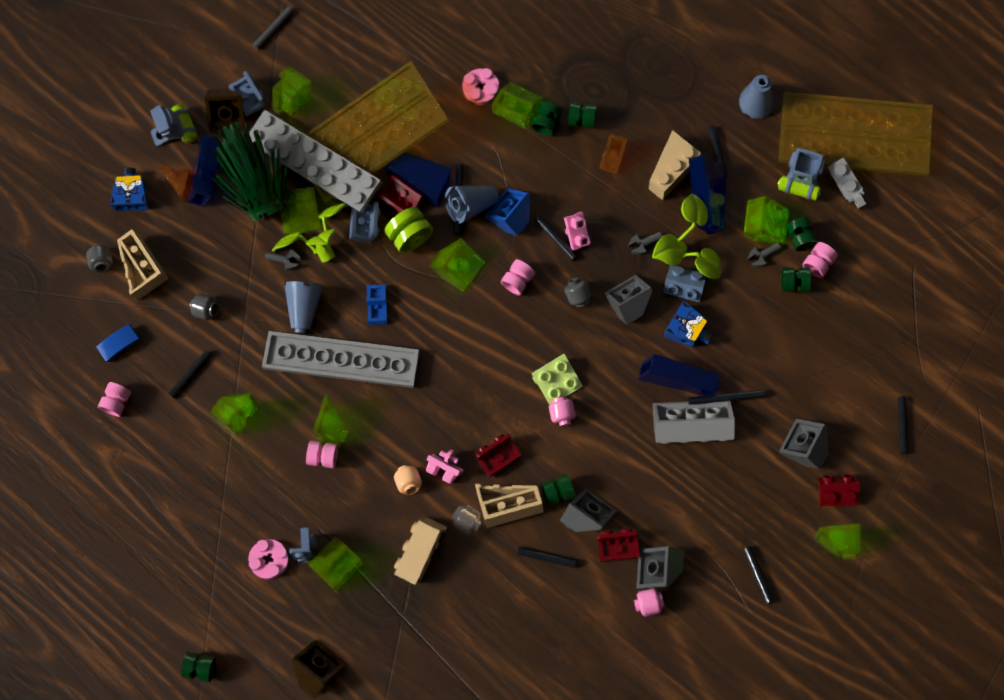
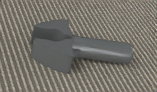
(643, 243)
(762, 254)
(285, 259)

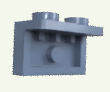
(251, 97)
(364, 225)
(684, 283)
(308, 544)

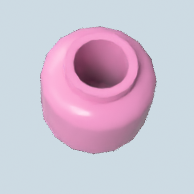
(562, 411)
(649, 602)

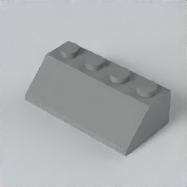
(693, 422)

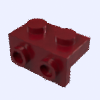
(401, 194)
(498, 455)
(839, 490)
(618, 545)

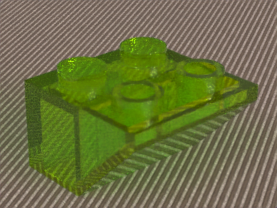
(516, 104)
(766, 221)
(234, 410)
(335, 563)

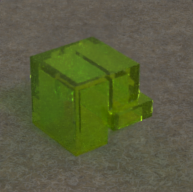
(291, 92)

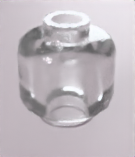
(466, 519)

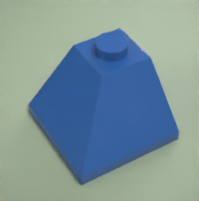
(511, 211)

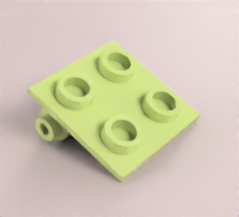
(557, 379)

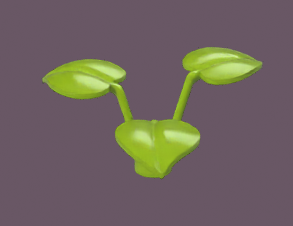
(322, 241)
(673, 250)

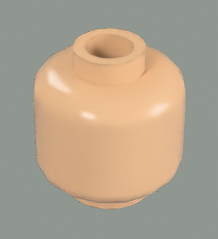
(408, 480)

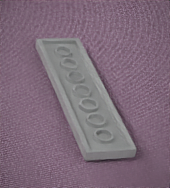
(316, 162)
(340, 359)

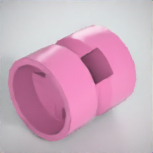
(821, 257)
(516, 278)
(114, 399)
(325, 454)

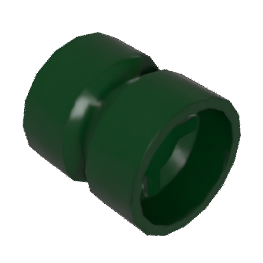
(582, 114)
(546, 117)
(803, 235)
(789, 282)
(558, 490)
(198, 667)

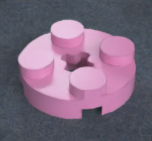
(476, 77)
(273, 569)

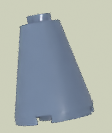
(758, 98)
(469, 201)
(302, 304)

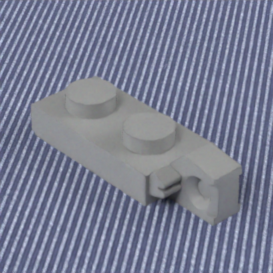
(847, 182)

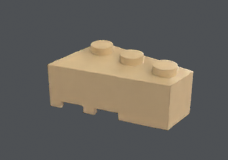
(672, 165)
(140, 265)
(508, 503)
(419, 550)

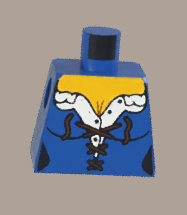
(129, 192)
(688, 327)

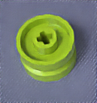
(408, 230)

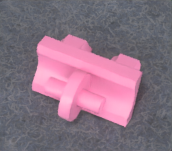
(577, 231)
(436, 463)

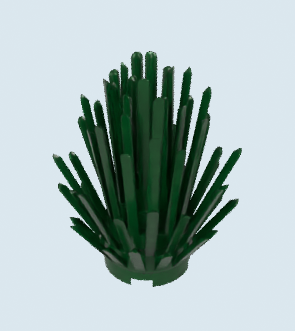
(250, 173)

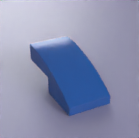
(377, 304)
(117, 342)

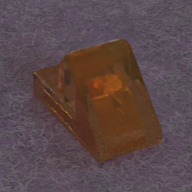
(614, 153)
(179, 183)

